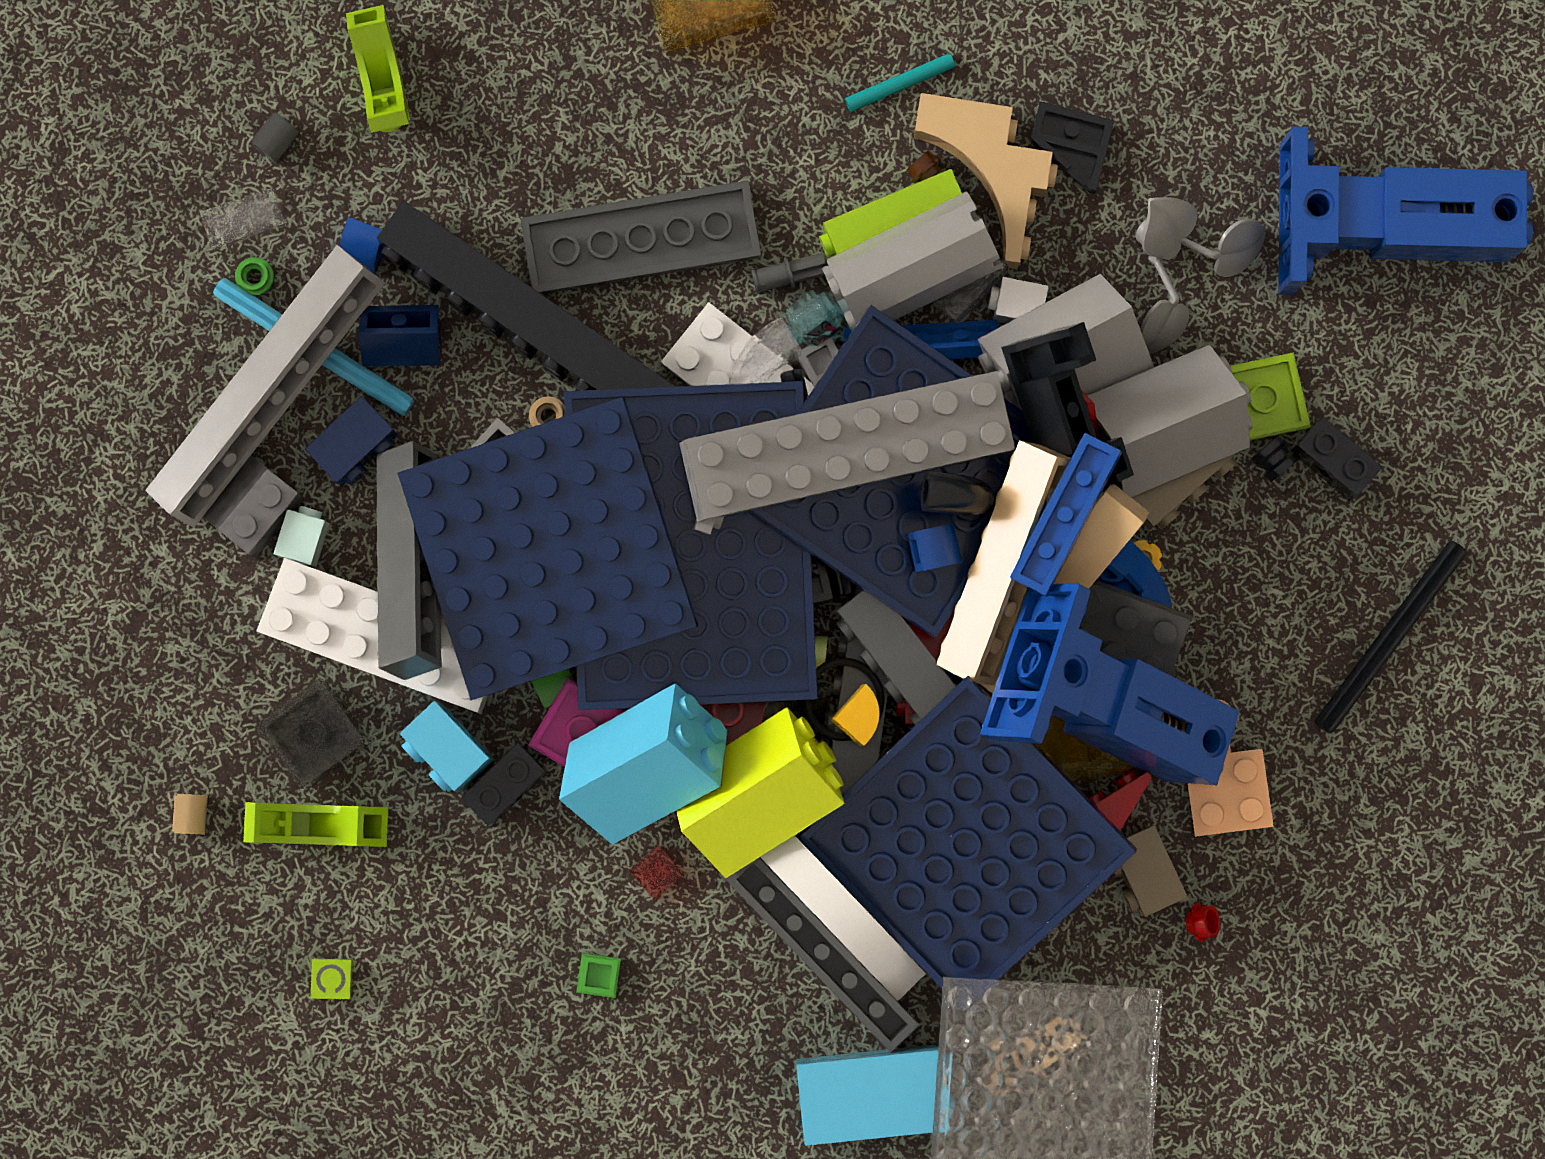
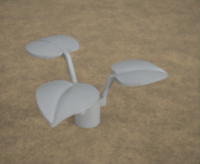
(1161, 238)

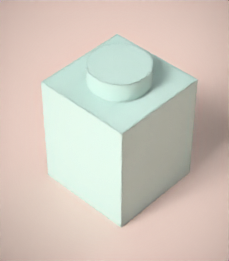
(302, 536)

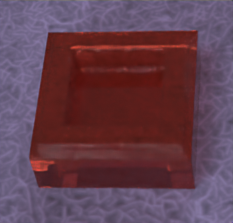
(656, 872)

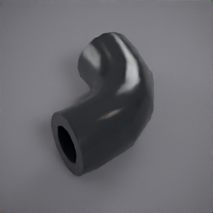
(956, 495)

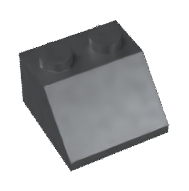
(253, 507)

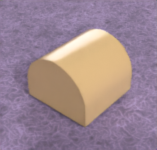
(189, 814)

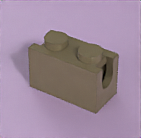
(1150, 874)

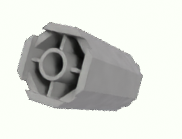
(913, 262)

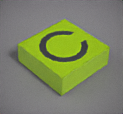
(331, 978)

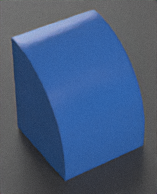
(361, 242)
(934, 547)

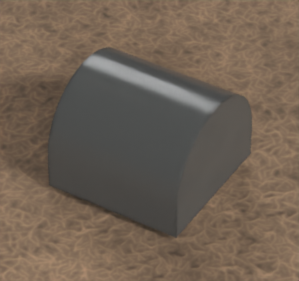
(274, 137)

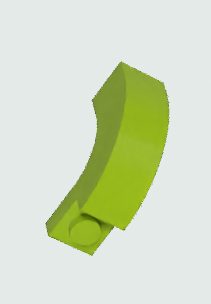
(378, 69)
(315, 824)

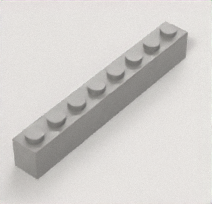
(264, 387)

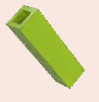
(887, 212)

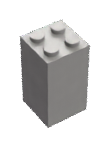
(1110, 326)
(1175, 418)

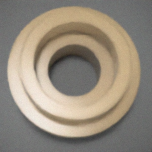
(543, 404)

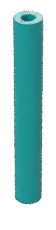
(900, 82)

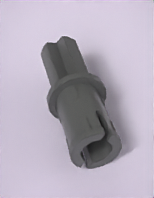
(789, 272)

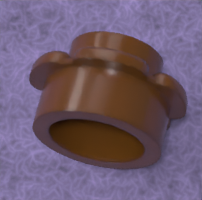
(924, 167)

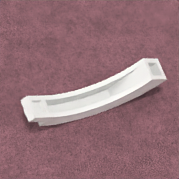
(844, 916)

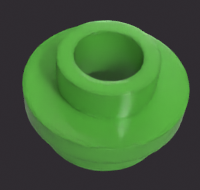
(254, 264)

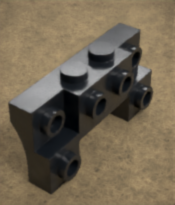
(1051, 393)

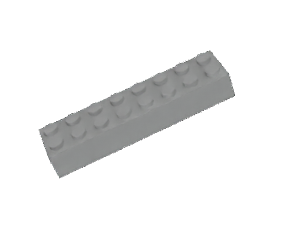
(846, 446)

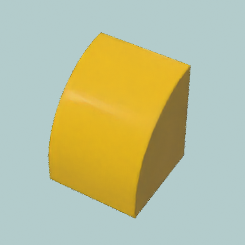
(859, 715)

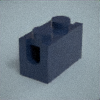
(400, 335)
(352, 442)

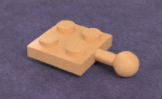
(1238, 799)

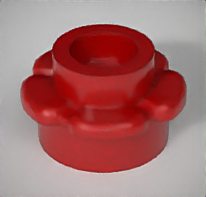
(1203, 922)

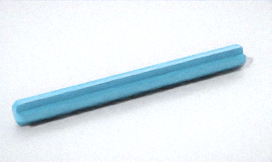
(336, 361)

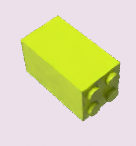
(769, 791)

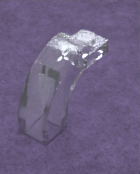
(765, 354)

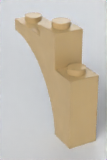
(1010, 174)

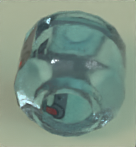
(814, 318)

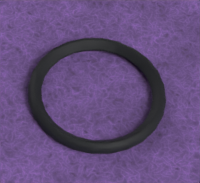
(843, 662)

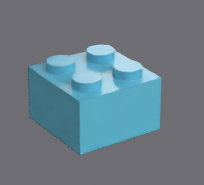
(446, 747)

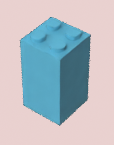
(644, 764)
(867, 1094)

